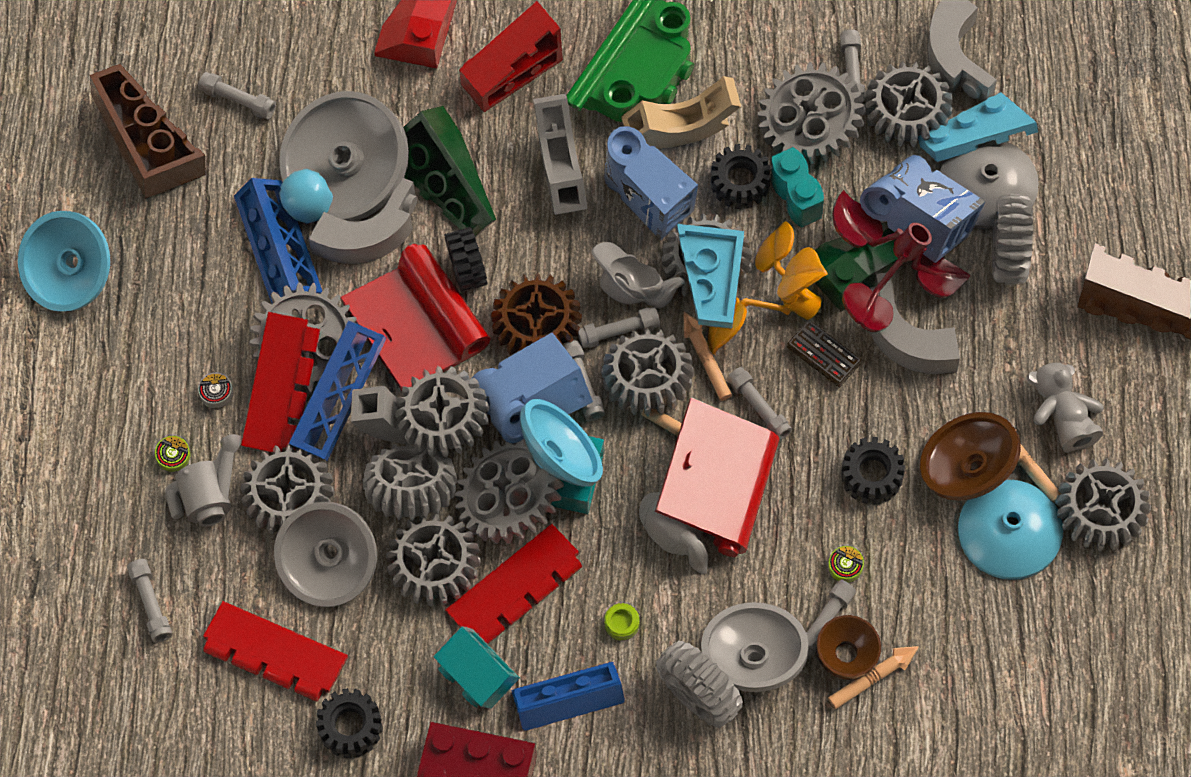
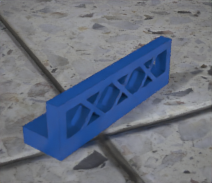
(270, 239)
(332, 386)

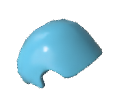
(305, 195)

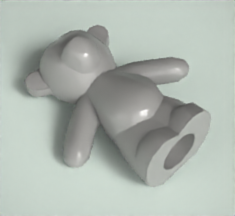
(1069, 408)

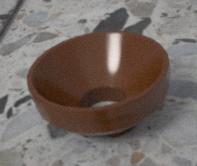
(850, 631)

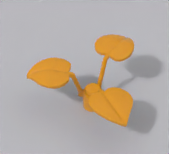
(800, 273)

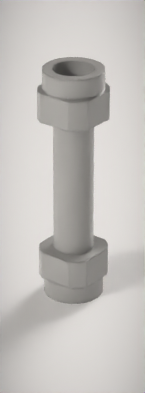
(850, 46)
(212, 85)
(590, 336)
(742, 383)
(595, 409)
(141, 575)
(840, 597)

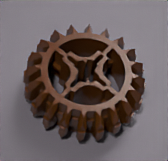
(509, 314)

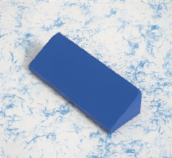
(568, 696)

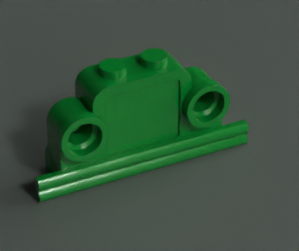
(637, 61)

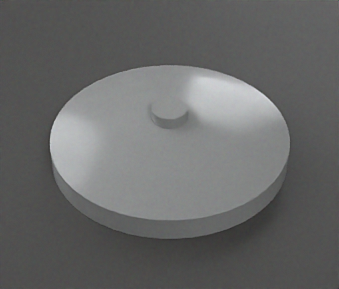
(353, 146)

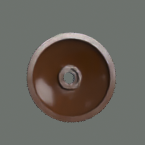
(970, 456)

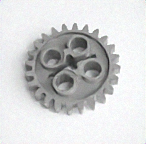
(786, 103)
(331, 326)
(506, 493)

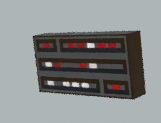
(824, 353)

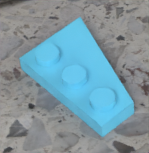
(985, 122)
(712, 270)

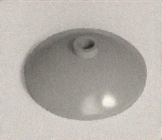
(1013, 175)
(305, 561)
(758, 634)

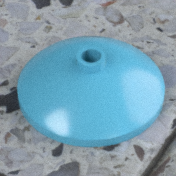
(48, 256)
(559, 444)
(1009, 549)

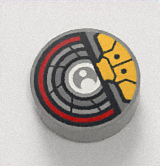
(215, 390)

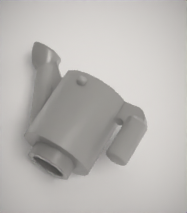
(204, 487)

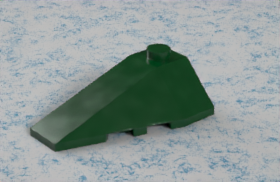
(445, 171)
(853, 265)

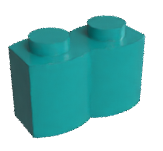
(798, 188)

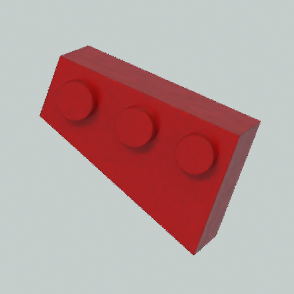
(513, 58)

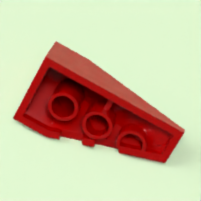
(416, 32)

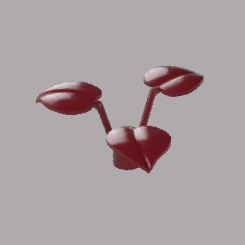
(857, 229)

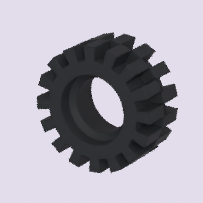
(740, 193)
(466, 259)
(872, 451)
(353, 743)

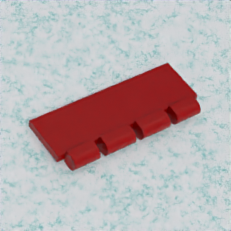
(275, 380)
(506, 587)
(280, 649)

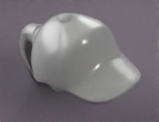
(630, 280)
(672, 534)

